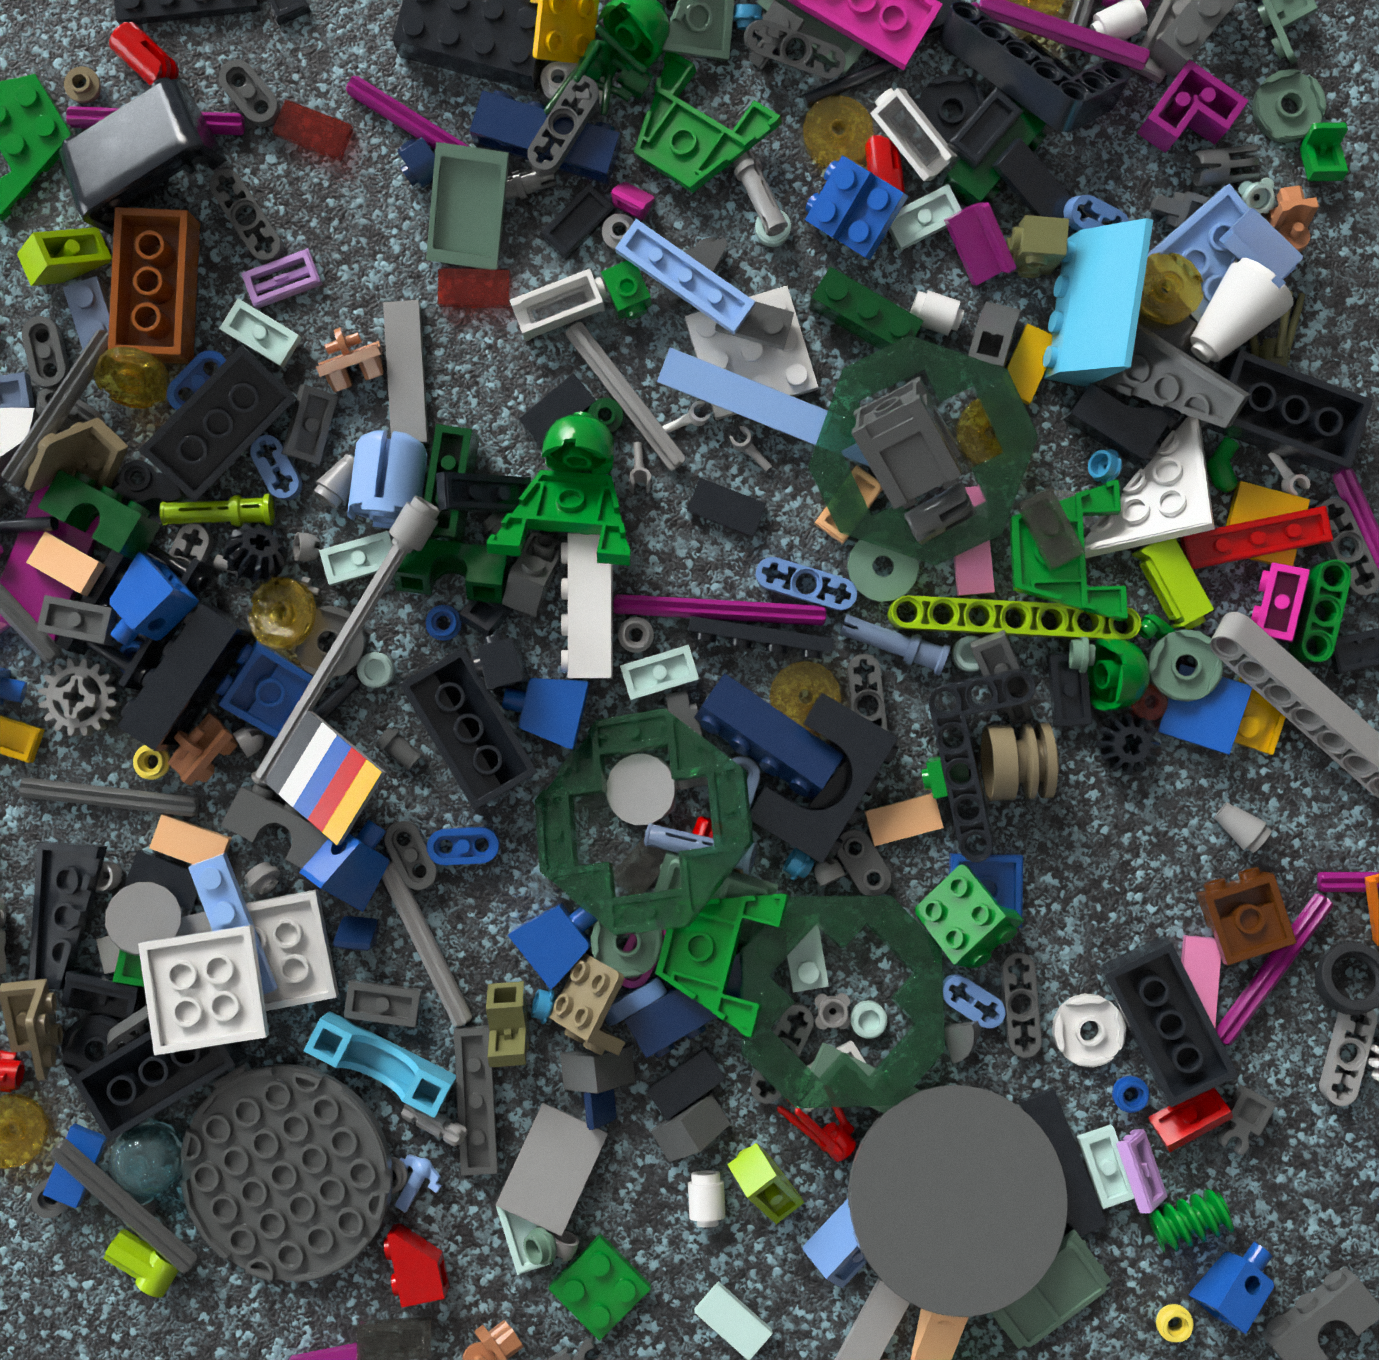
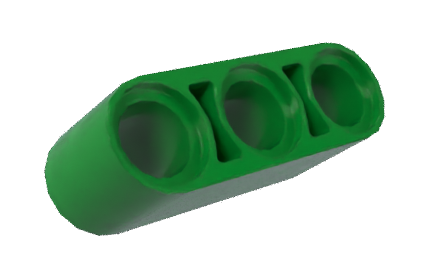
(1333, 600)

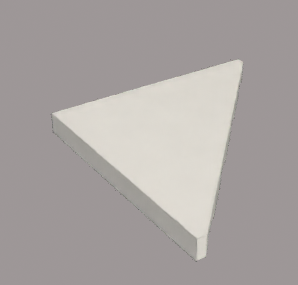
(1161, 500)

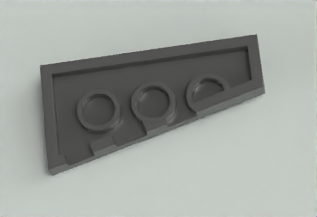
(1177, 381)

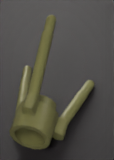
(1279, 348)

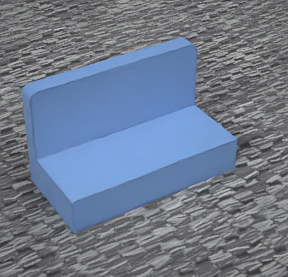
(1258, 240)
(835, 1248)

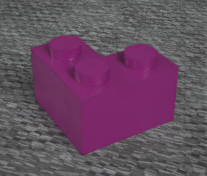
(1192, 101)

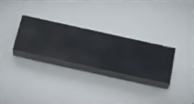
(1082, 1204)

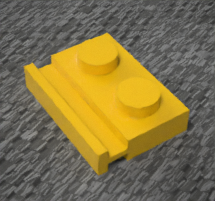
(1259, 724)

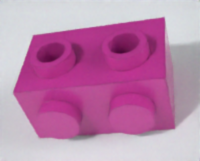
(1282, 600)

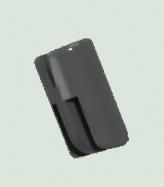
(1219, 166)
(940, 513)

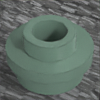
(1081, 654)
(540, 1246)

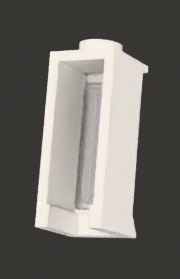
(912, 133)
(559, 303)

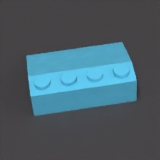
(1098, 303)

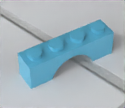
(358, 1049)

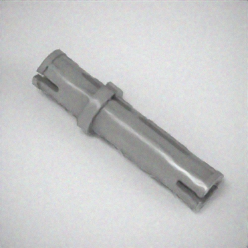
(749, 172)

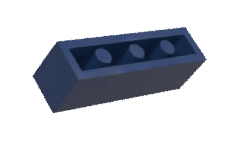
(512, 126)
(768, 737)
(676, 1016)

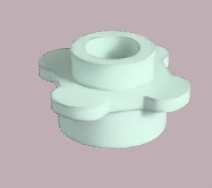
(1266, 194)

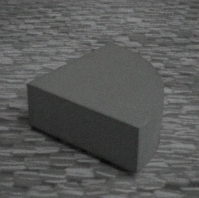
(961, 1039)

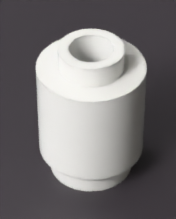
(1120, 19)
(937, 312)
(706, 1198)

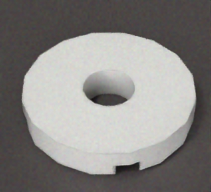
(1073, 1015)

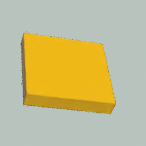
(1258, 502)

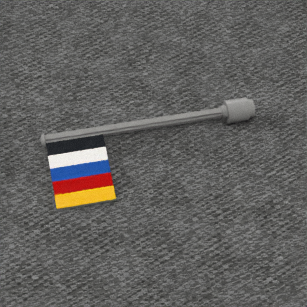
(309, 759)

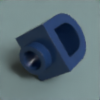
(418, 162)

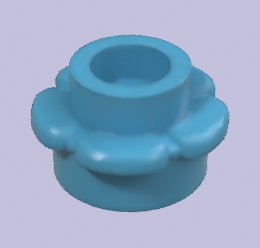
(746, 14)
(1105, 465)
(798, 864)
(543, 1005)

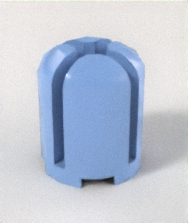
(386, 476)

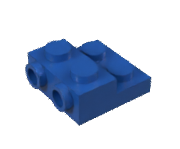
(854, 206)
(263, 688)

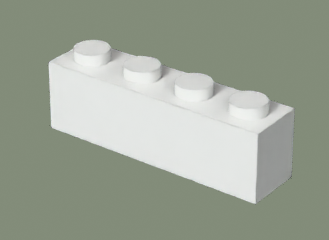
(589, 610)

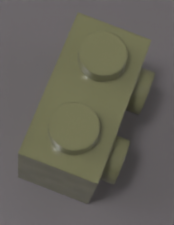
(1038, 245)

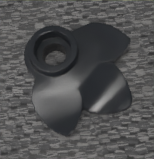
(151, 492)

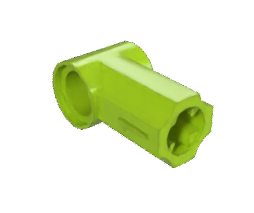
(142, 1262)

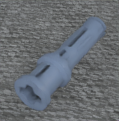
(912, 648)
(677, 840)

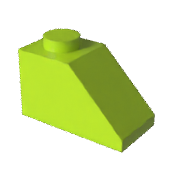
(62, 255)
(765, 1183)

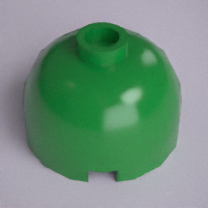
(638, 27)
(578, 445)
(1118, 674)

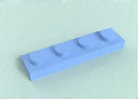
(685, 276)
(226, 905)

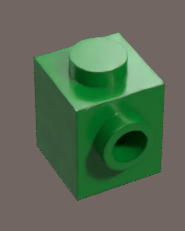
(626, 290)

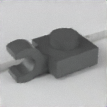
(781, 15)

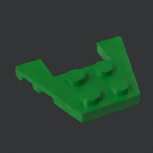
(29, 136)
(687, 142)
(566, 504)
(1068, 582)
(702, 955)

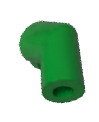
(1220, 466)
(1154, 626)

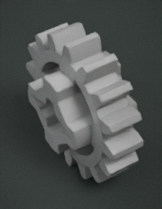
(75, 710)

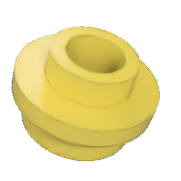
(142, 767)
(1179, 1332)

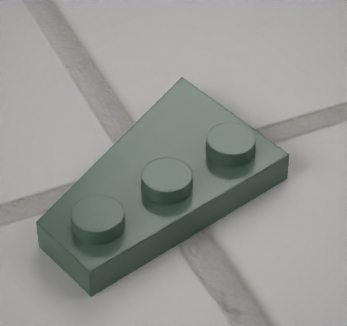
(701, 29)

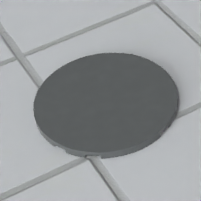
(286, 1173)
(957, 1200)

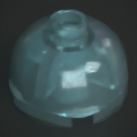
(146, 1158)

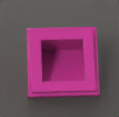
(632, 200)

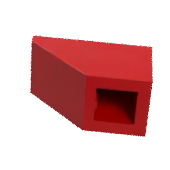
(417, 1265)

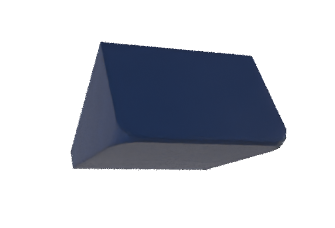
(356, 933)
(599, 1108)

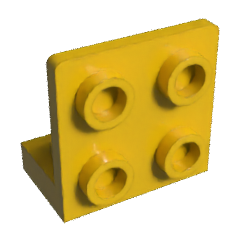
(564, 29)

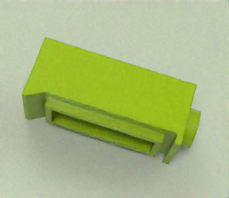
(1174, 583)

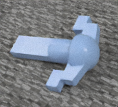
(422, 1169)

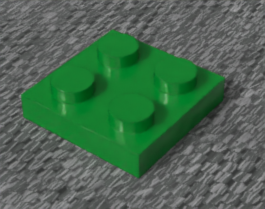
(599, 1287)

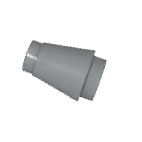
(335, 484)
(1243, 827)

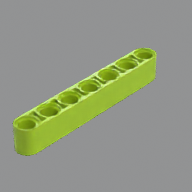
(995, 613)

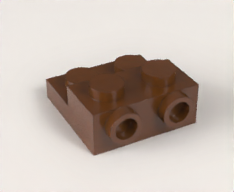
(1246, 915)

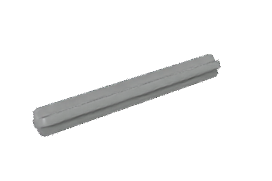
(625, 396)
(426, 947)

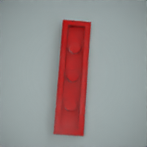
(1258, 538)

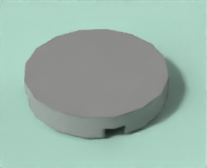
(641, 789)
(142, 915)

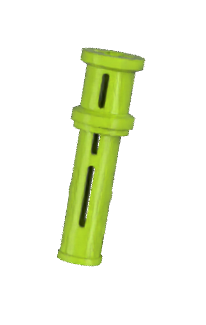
(235, 510)

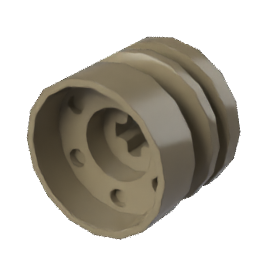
(1027, 761)

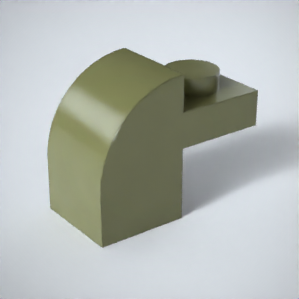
(507, 1024)

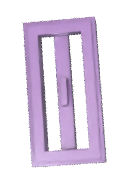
(286, 291)
(1142, 1171)

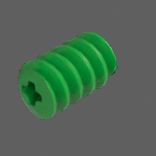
(1190, 1219)

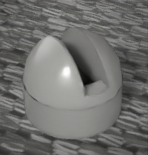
(304, 547)
(249, 740)
(828, 871)
(115, 876)
(566, 1245)

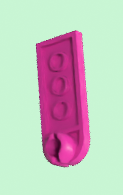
(882, 26)

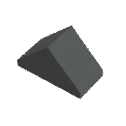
(597, 1073)
(691, 1128)

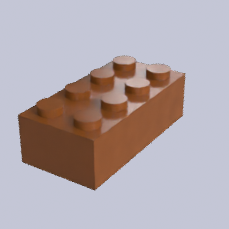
(154, 282)

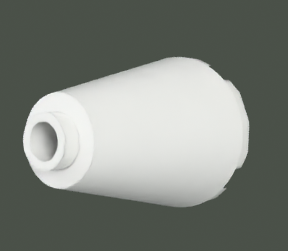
(1239, 310)

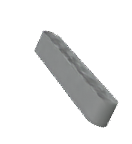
(1299, 697)

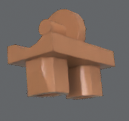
(1293, 216)
(335, 367)
(199, 748)
(495, 1344)

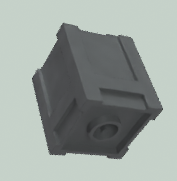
(907, 444)

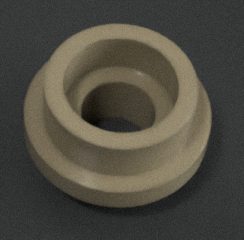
(89, 92)

